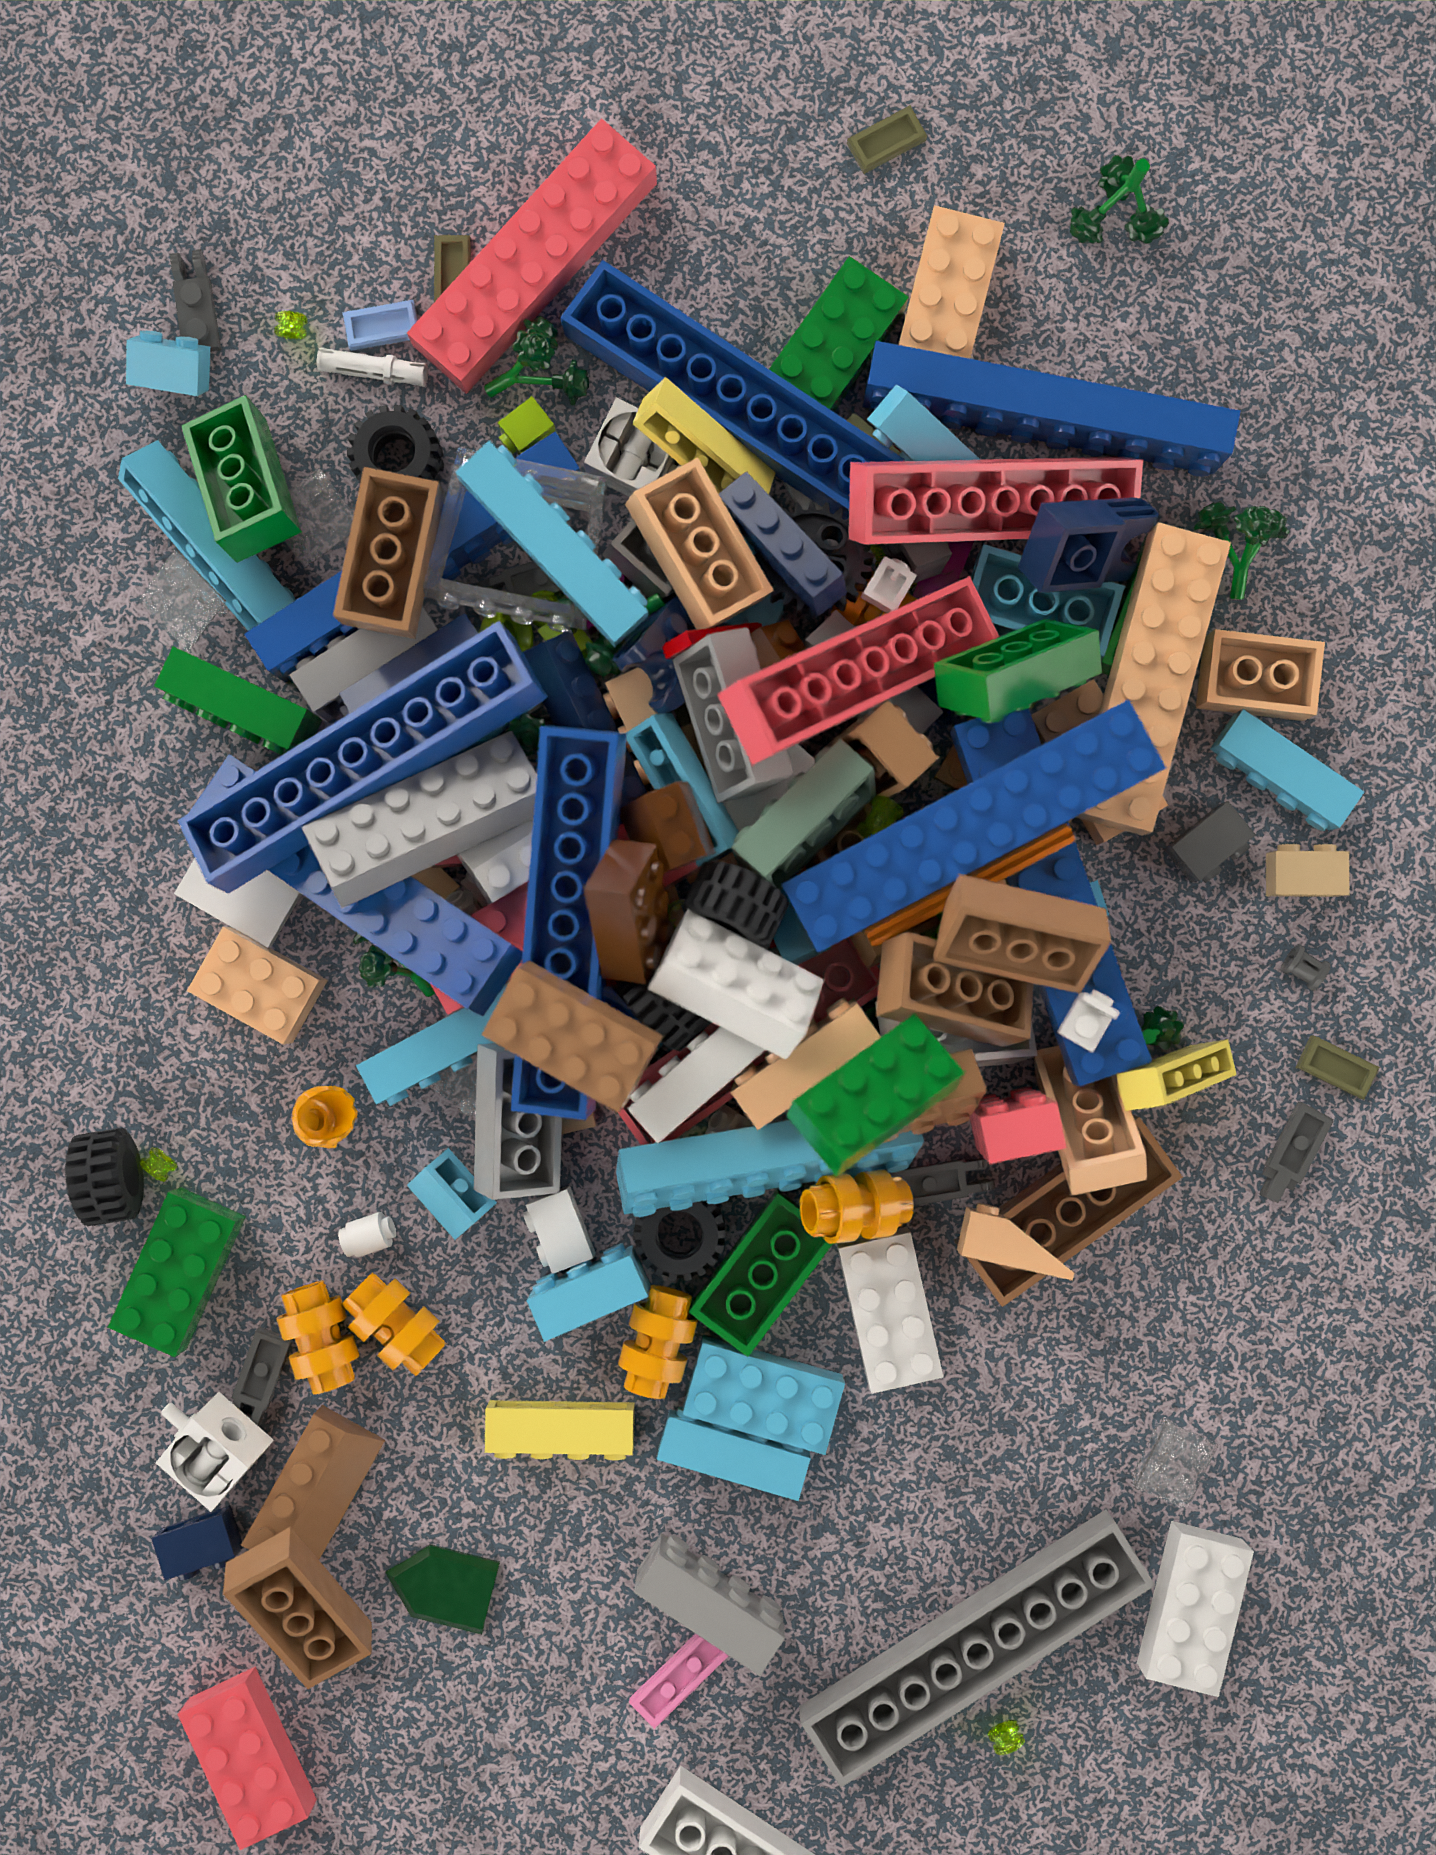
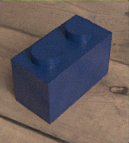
(197, 1544)

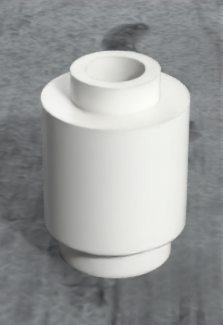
(367, 1235)

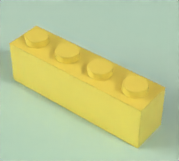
(691, 433)
(1176, 1075)
(559, 1428)

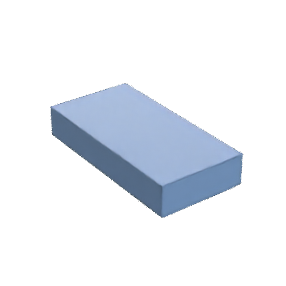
(379, 324)

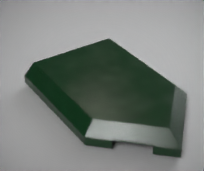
(446, 1587)

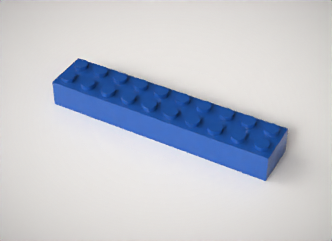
(1056, 409)
(767, 414)
(309, 622)
(982, 750)
(364, 752)
(974, 825)
(572, 828)
(402, 920)

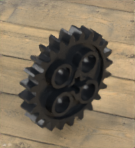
(820, 526)

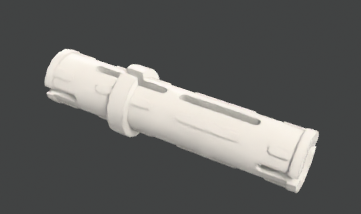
(380, 368)

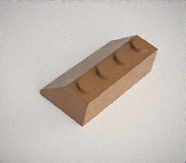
(1021, 934)
(317, 1481)

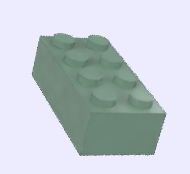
(806, 815)

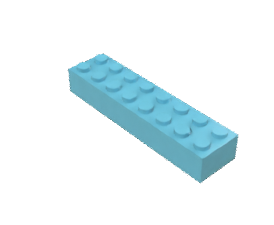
(735, 1164)

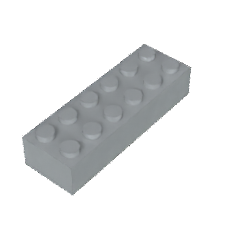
(424, 819)

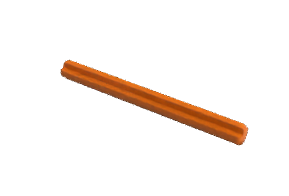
(993, 872)

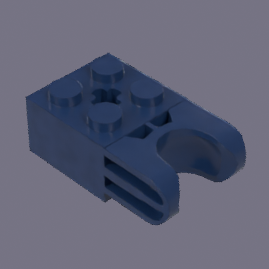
(1083, 543)
(645, 651)

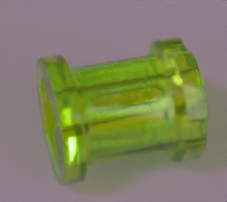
(880, 817)

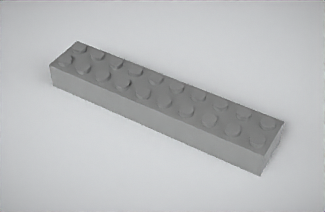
(974, 1648)

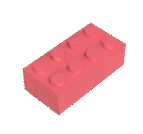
(1016, 1125)
(247, 1758)

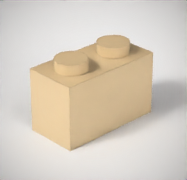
(1307, 872)

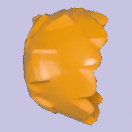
(324, 1116)

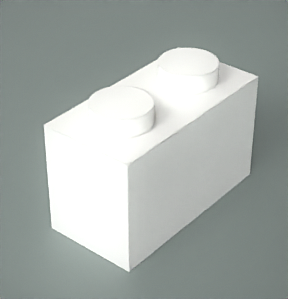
(559, 1230)

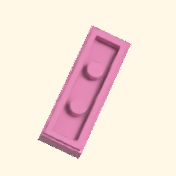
(676, 1679)

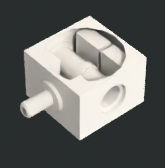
(627, 471)
(215, 1453)

